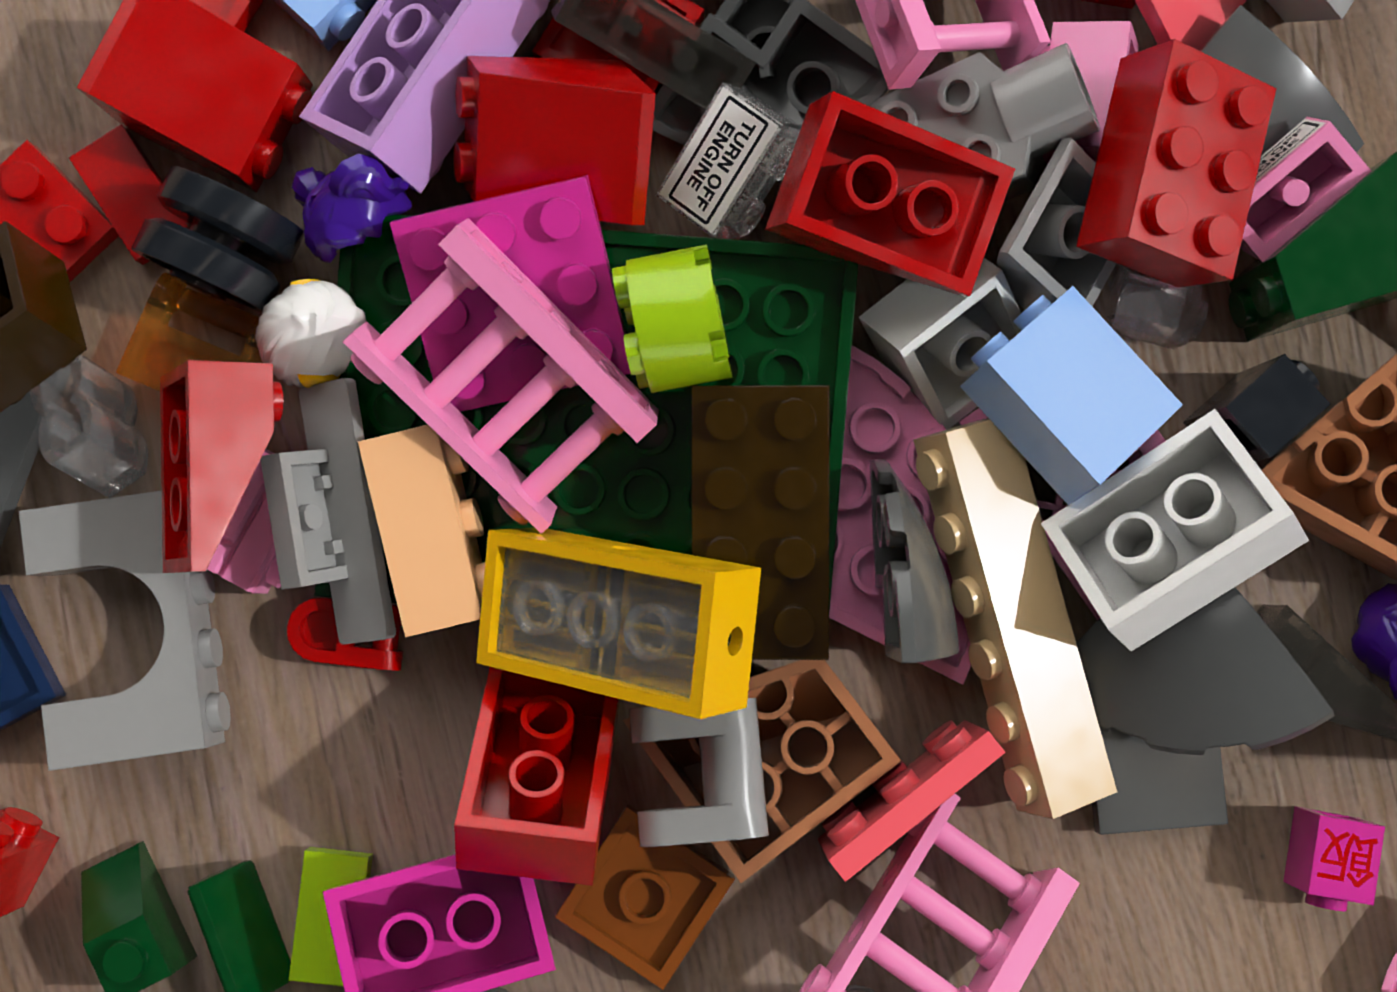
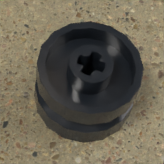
(219, 240)

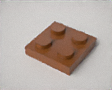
(645, 900)

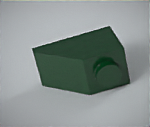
(131, 923)

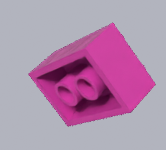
(437, 930)

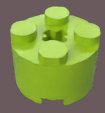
(675, 319)

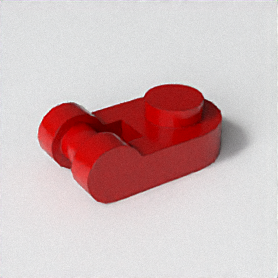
(315, 638)

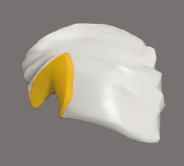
(306, 332)

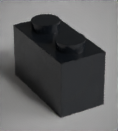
(1267, 405)

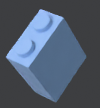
(1069, 393)

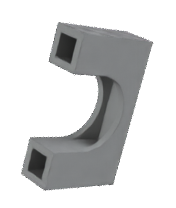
(179, 698)

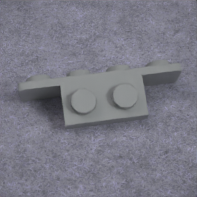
(327, 517)

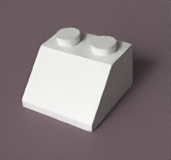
(934, 333)

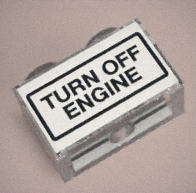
(730, 164)

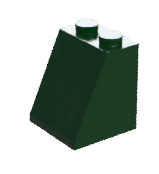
(1330, 266)

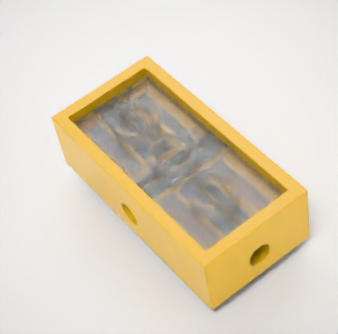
(619, 619)

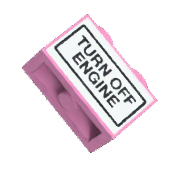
(1298, 183)

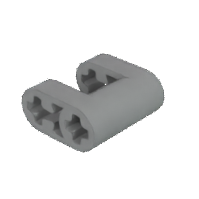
(730, 777)

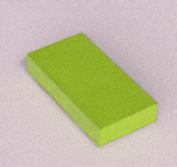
(313, 945)

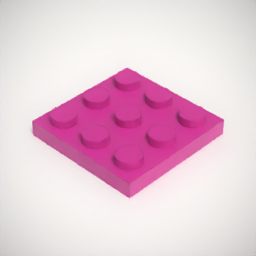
(555, 242)

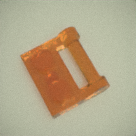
(160, 348)

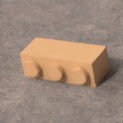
(426, 528)

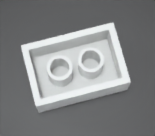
(1174, 531)

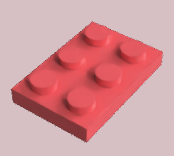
(907, 795)

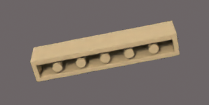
(1015, 619)

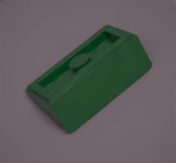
(240, 930)

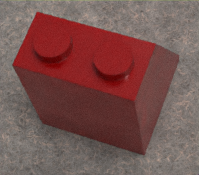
(198, 87)
(554, 123)

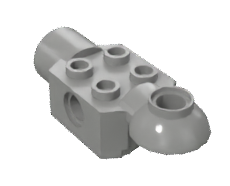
(1001, 113)

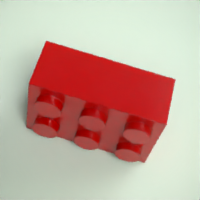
(1176, 165)
(536, 780)

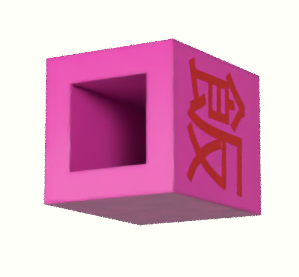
(1333, 858)

